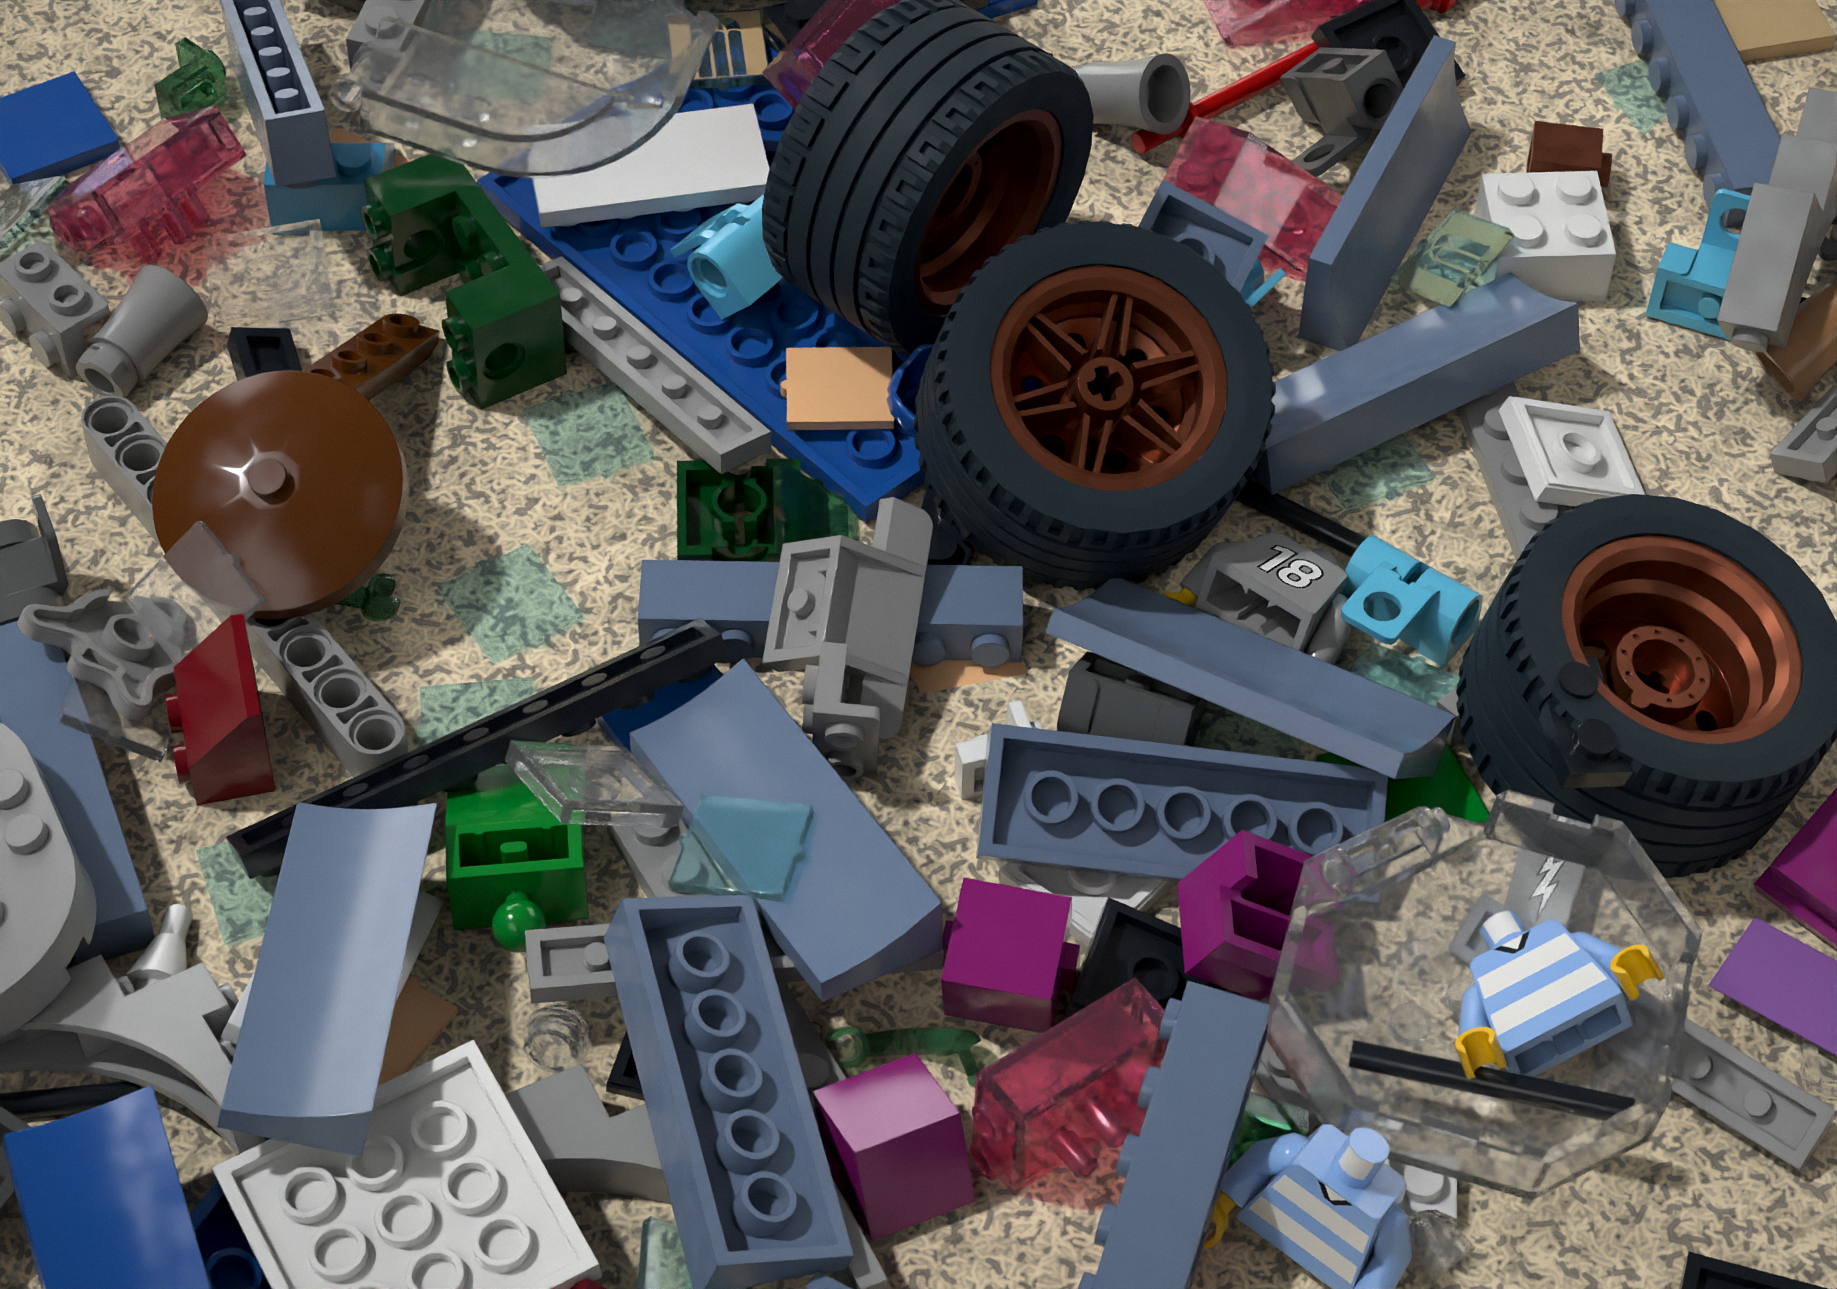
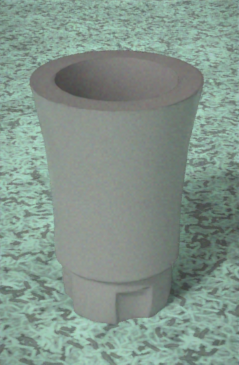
(1138, 92)
(141, 332)

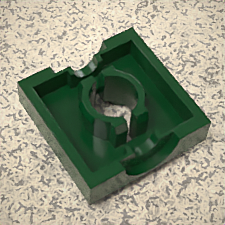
(703, 507)

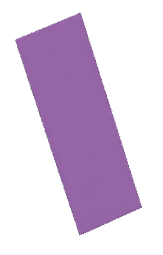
(1783, 982)

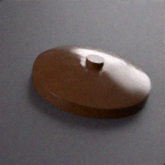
(290, 481)

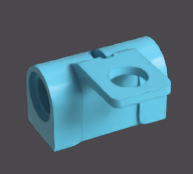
(732, 259)
(1693, 281)
(1408, 601)

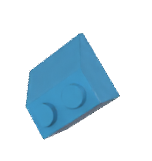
(335, 199)

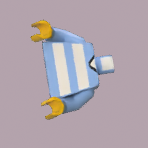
(1545, 995)
(1323, 1205)

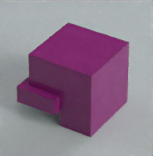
(1805, 875)
(1238, 912)
(1008, 956)
(894, 1146)

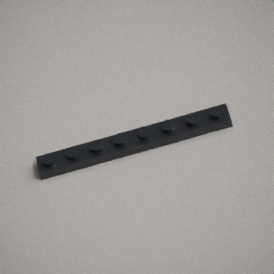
(459, 756)

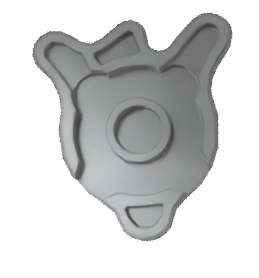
(106, 649)

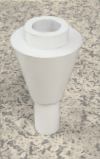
(166, 952)

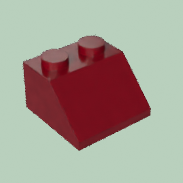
(220, 718)

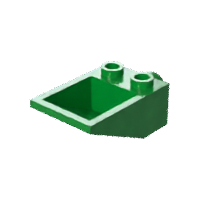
(511, 860)

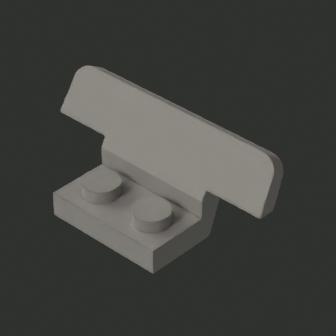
(858, 598)

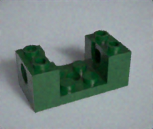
(506, 316)

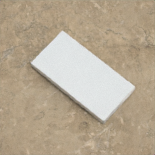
(687, 165)

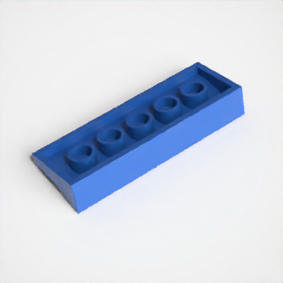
(105, 1200)

